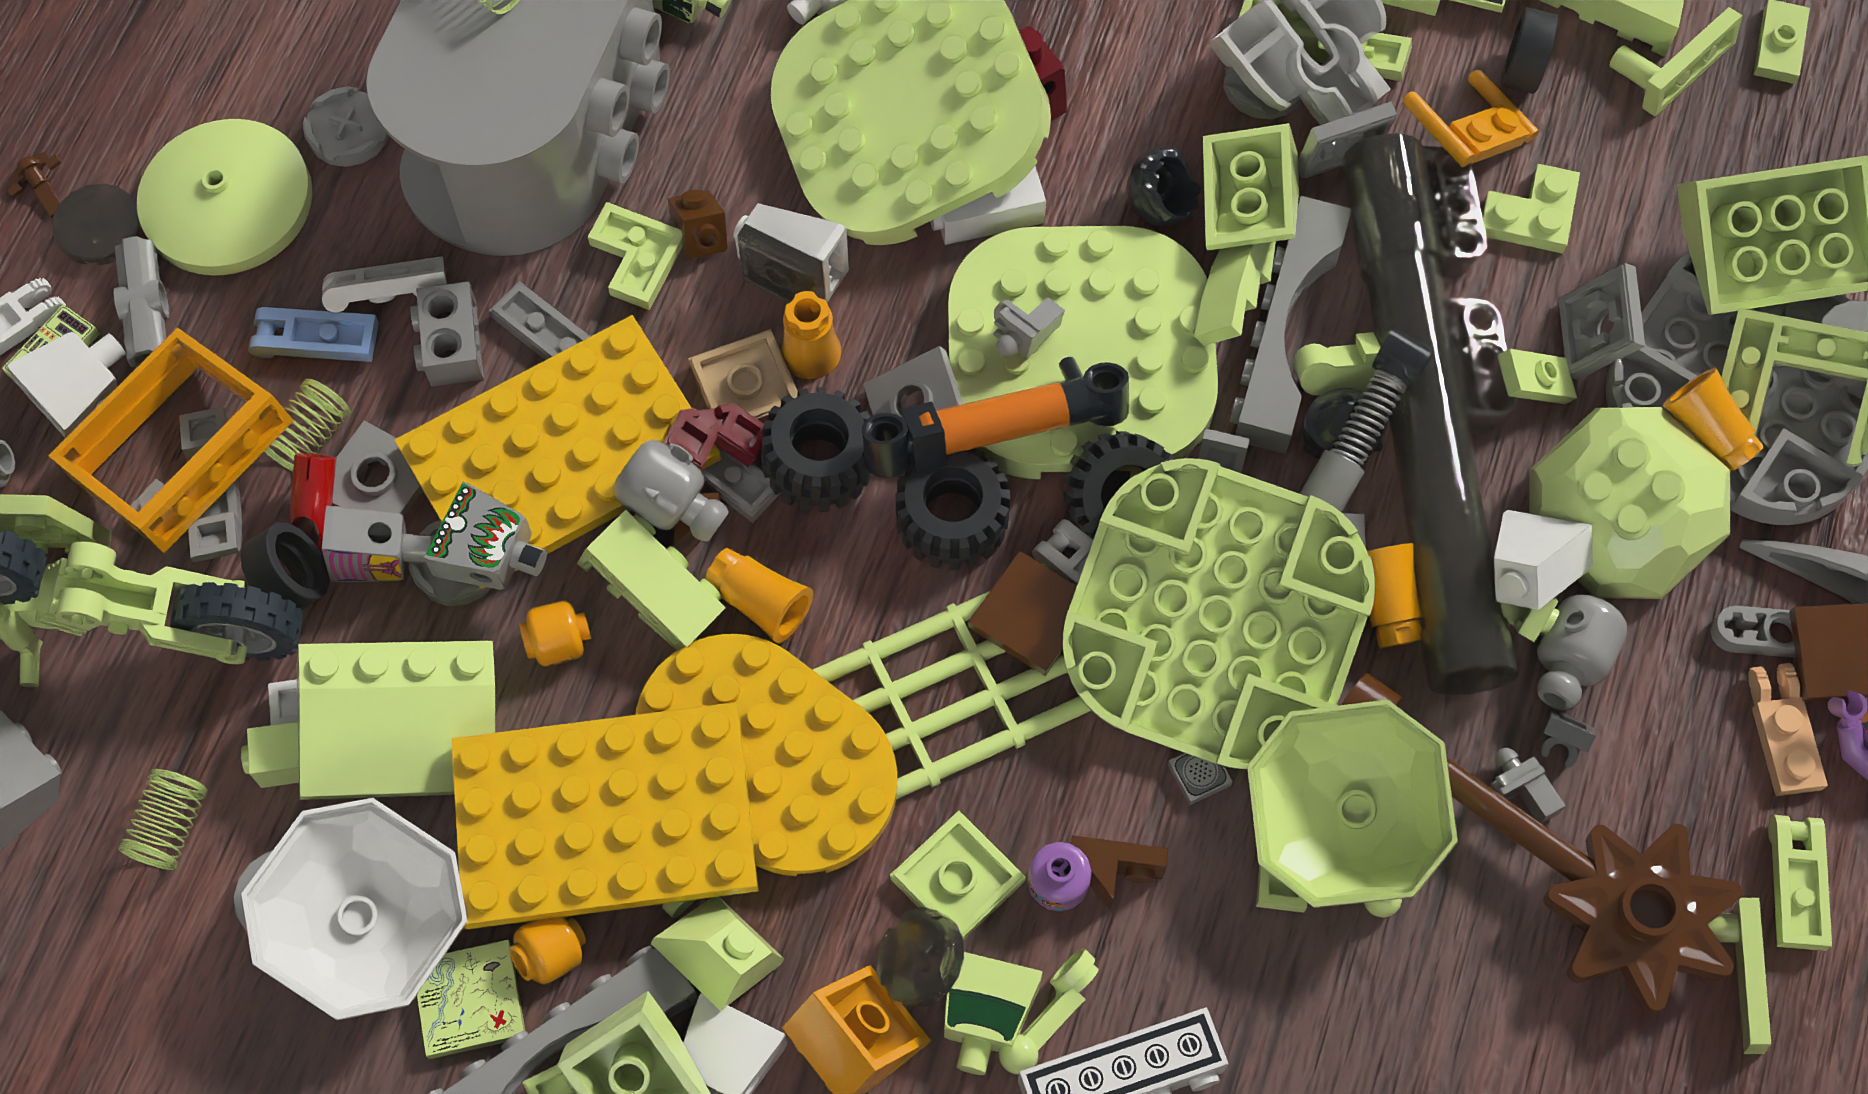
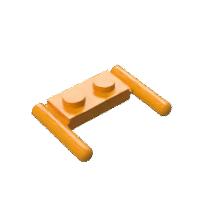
(1481, 133)

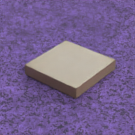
(745, 374)

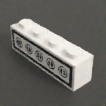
(1141, 1062)

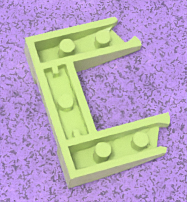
(1771, 339)

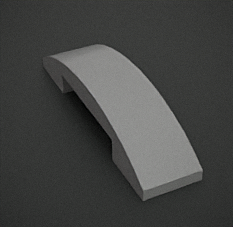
(220, 526)

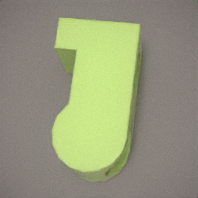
(1337, 367)

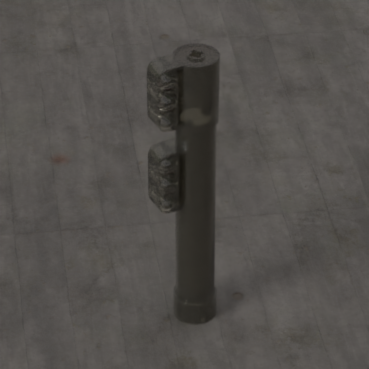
(1412, 227)

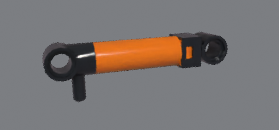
(932, 434)

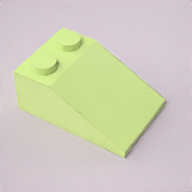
(1250, 186)
(631, 1054)

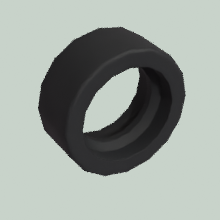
(1530, 50)
(299, 556)

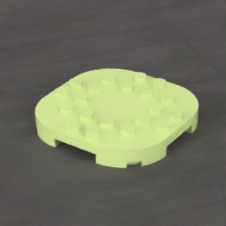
(908, 111)
(1125, 302)
(1215, 609)

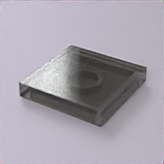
(778, 266)

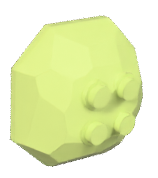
(1647, 492)
(1352, 804)

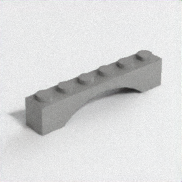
(1272, 396)
(526, 1052)

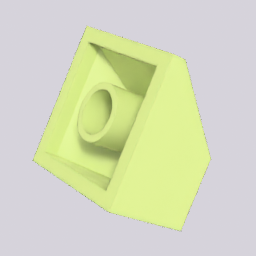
(717, 952)

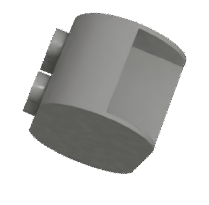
(515, 112)

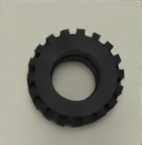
(1094, 467)
(809, 480)
(959, 540)

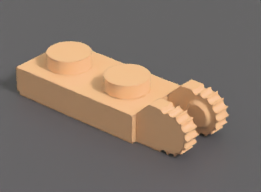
(1786, 733)

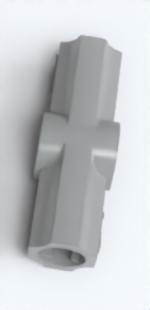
(140, 298)

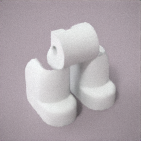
(1278, 68)

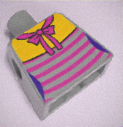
(369, 545)

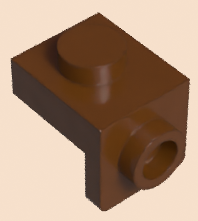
(700, 222)

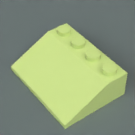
(1778, 234)
(386, 715)

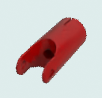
(312, 489)

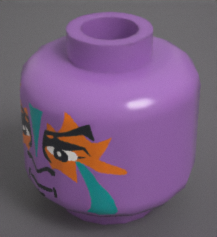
(1063, 891)

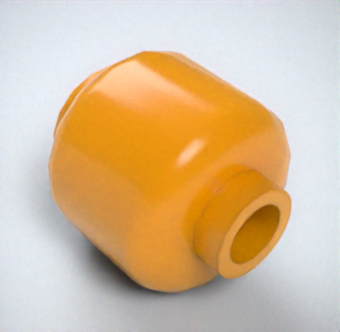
(554, 633)
(547, 949)

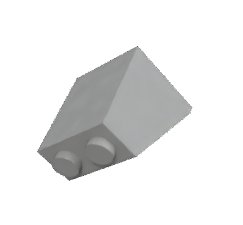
(26, 781)

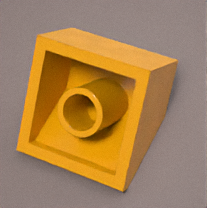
(855, 1033)

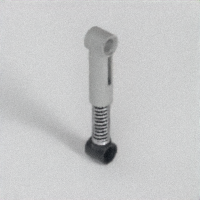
(1396, 367)

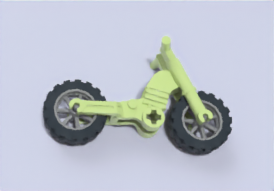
(87, 591)

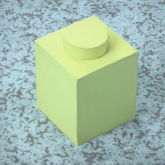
(272, 754)

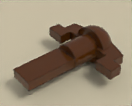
(30, 169)

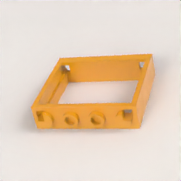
(207, 472)

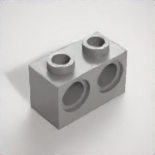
(455, 333)

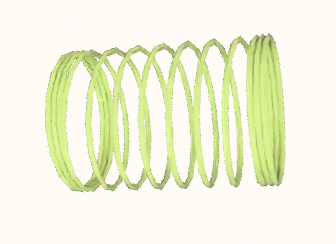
(310, 395)
(170, 861)

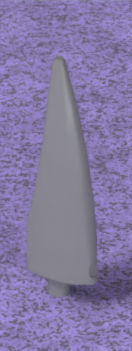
(1832, 569)

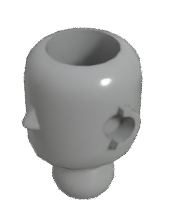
(665, 488)
(1579, 649)

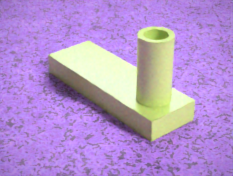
(1668, 82)
(1745, 930)

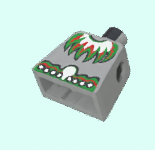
(482, 542)

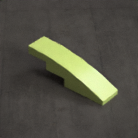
(1384, 51)
(1232, 290)

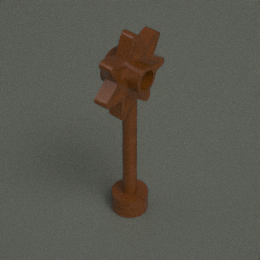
(1634, 907)

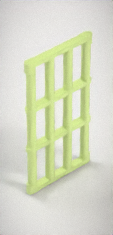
(993, 695)

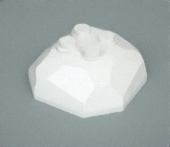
(354, 908)

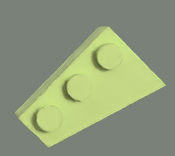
(653, 580)

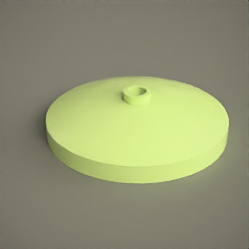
(224, 197)

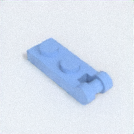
(314, 334)

